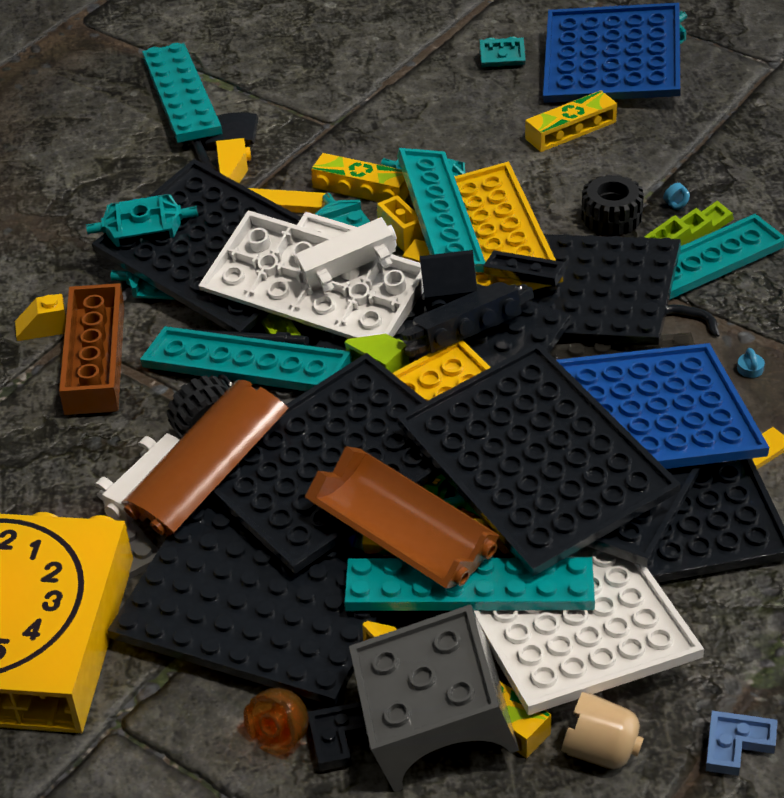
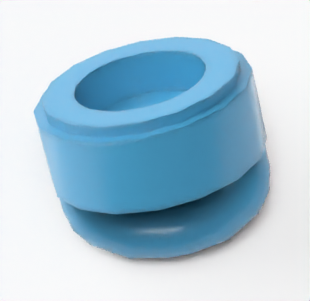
(676, 194)
(750, 364)

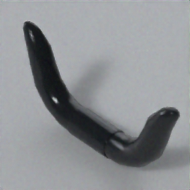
(695, 313)

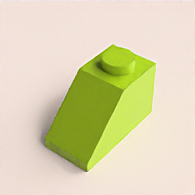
(382, 348)

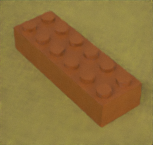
(92, 349)

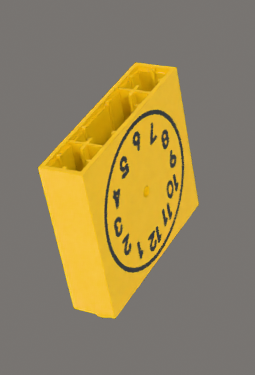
(56, 603)

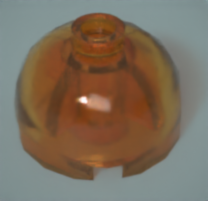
(276, 720)

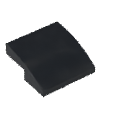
(235, 126)

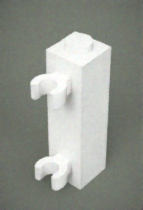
(347, 252)
(115, 493)

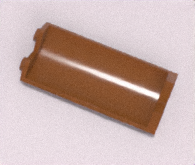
(203, 457)
(403, 518)

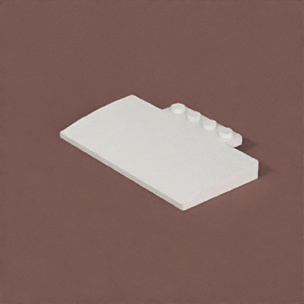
(264, 273)

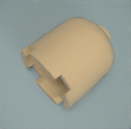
(603, 734)

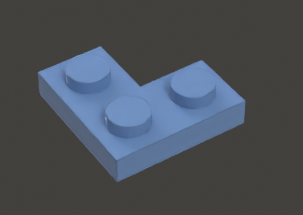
(734, 732)

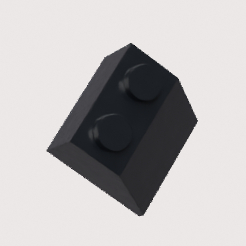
(447, 277)

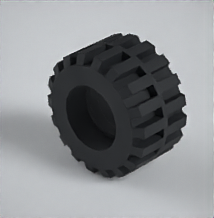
(612, 204)
(194, 402)

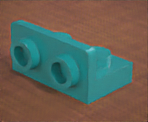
(502, 52)

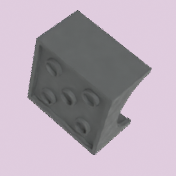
(429, 691)

